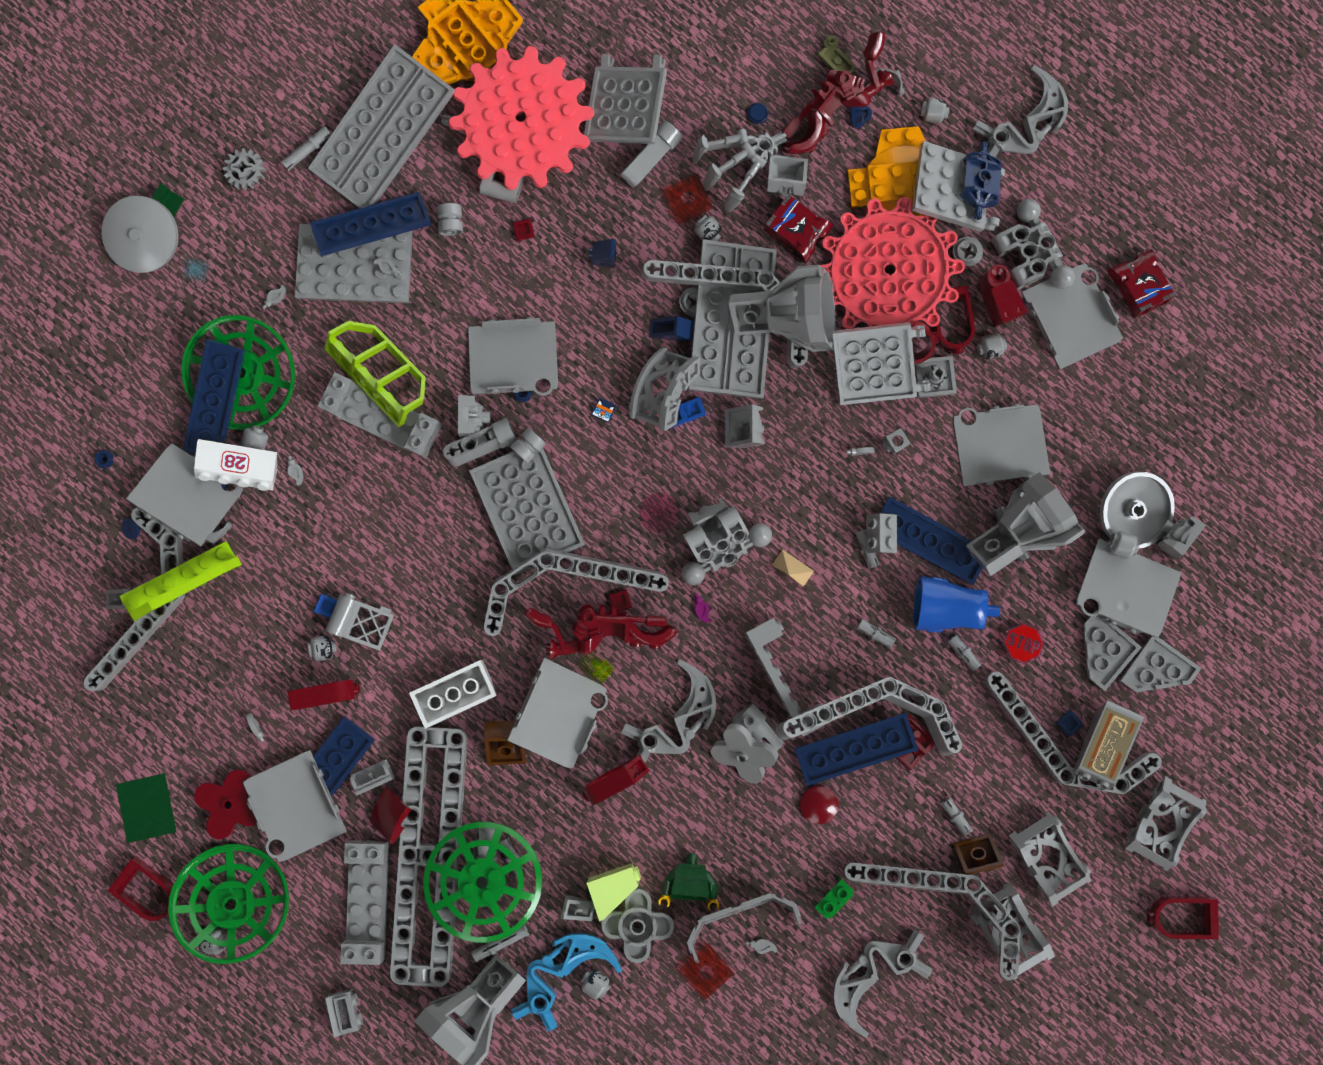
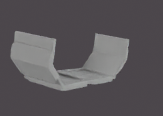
(731, 911)

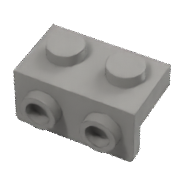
(881, 533)

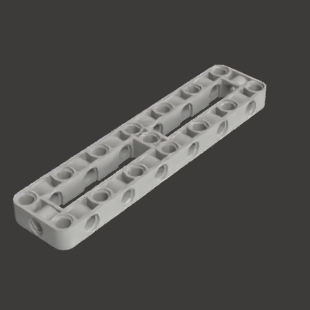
(408, 868)

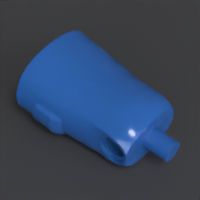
(949, 606)

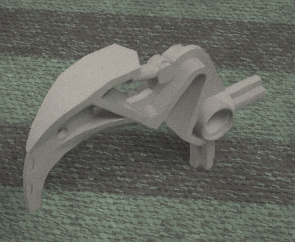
(1013, 140)
(663, 743)
(891, 953)

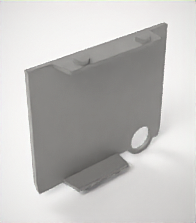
(1073, 319)
(512, 356)
(1001, 445)
(180, 500)
(1129, 591)
(557, 714)
(294, 806)

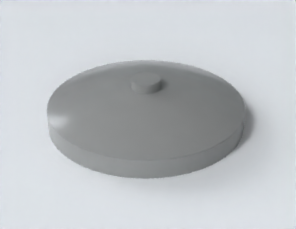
(140, 234)
(1137, 505)

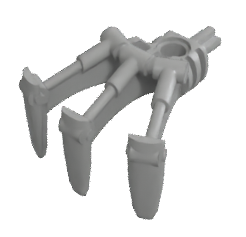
(751, 150)

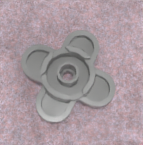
(744, 753)
(638, 940)

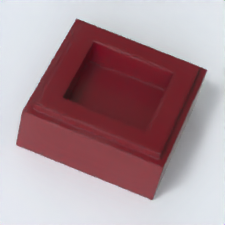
(523, 230)
(620, 600)

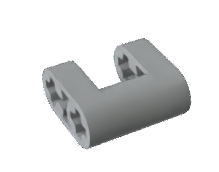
(497, 189)

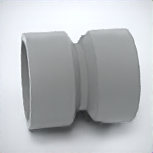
(449, 216)
(529, 443)

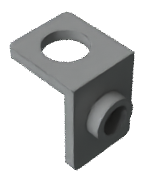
(889, 445)

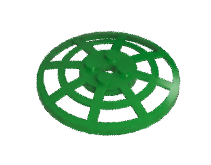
(252, 364)
(492, 872)
(217, 901)

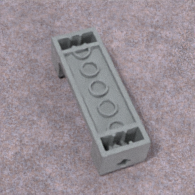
(353, 405)
(758, 638)
(366, 902)

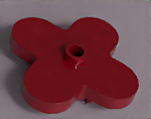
(214, 799)

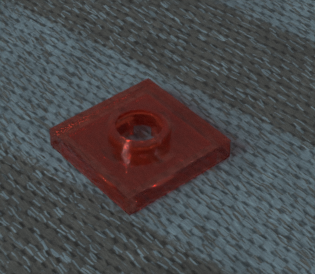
(688, 211)
(710, 957)

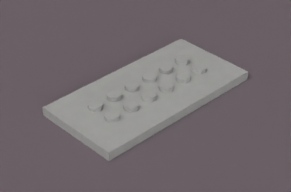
(381, 128)
(729, 361)

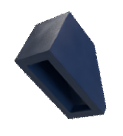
(603, 253)
(671, 328)

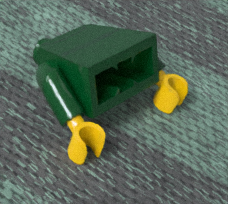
(690, 883)

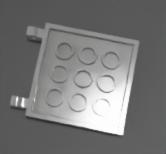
(626, 102)
(939, 188)
(877, 363)

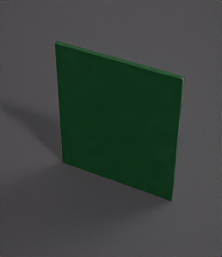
(146, 808)

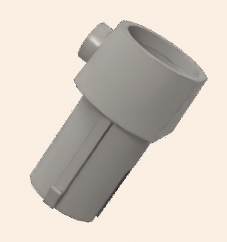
(755, 723)

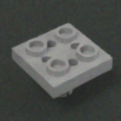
(942, 368)

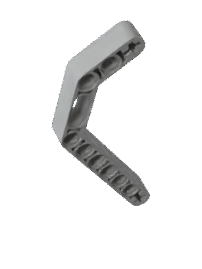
(717, 281)
(573, 568)
(138, 627)
(894, 696)
(1050, 748)
(961, 888)

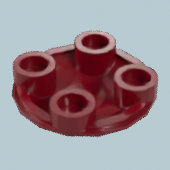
(819, 804)

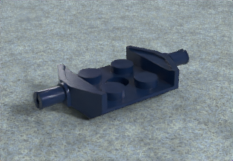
(977, 191)

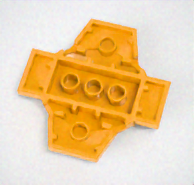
(465, 35)
(890, 172)

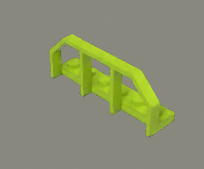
(365, 380)
(179, 581)

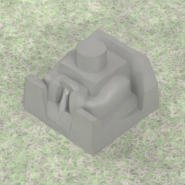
(787, 175)
(470, 416)
(743, 427)
(707, 517)
(1180, 536)

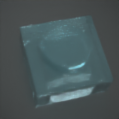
(196, 270)

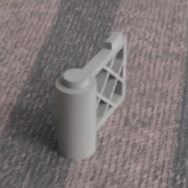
(345, 614)

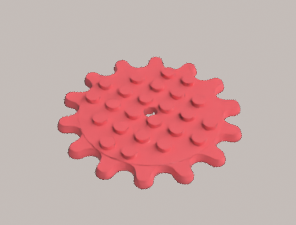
(524, 146)
(895, 240)

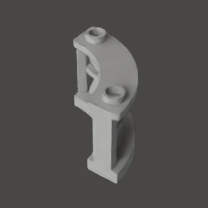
(643, 396)
(1162, 795)
(1024, 844)
(1037, 940)

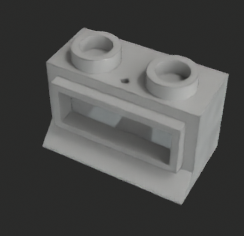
(343, 1012)

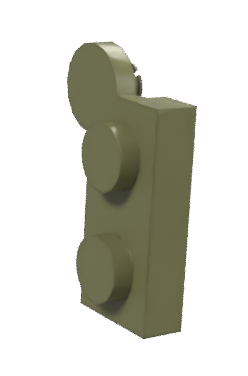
(834, 57)

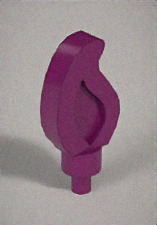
(701, 608)

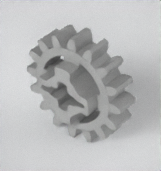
(239, 162)

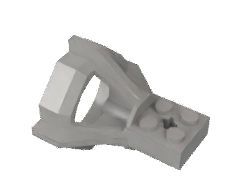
(797, 314)
(1032, 520)
(476, 1007)

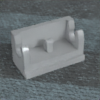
(371, 777)

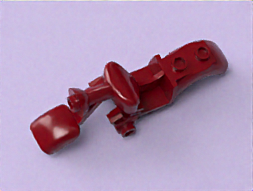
(837, 91)
(592, 628)

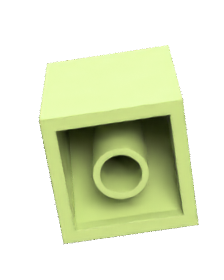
(612, 888)

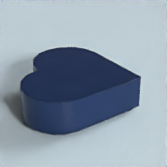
(859, 116)

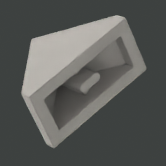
(113, 600)
(577, 909)

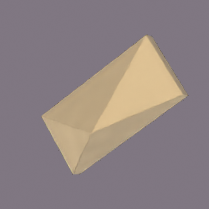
(792, 568)

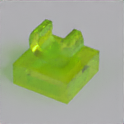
(602, 670)

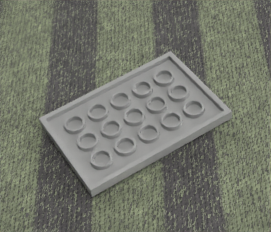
(351, 272)
(526, 507)

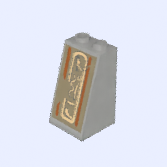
(1107, 744)

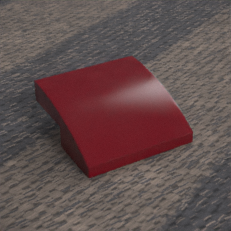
(924, 742)
(389, 815)

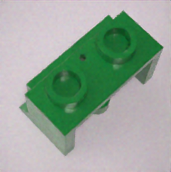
(834, 899)

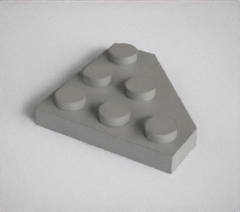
(1106, 650)
(1158, 667)

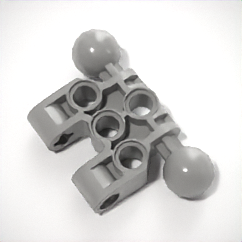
(1024, 275)
(722, 545)

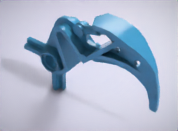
(539, 987)

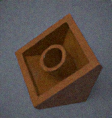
(977, 855)

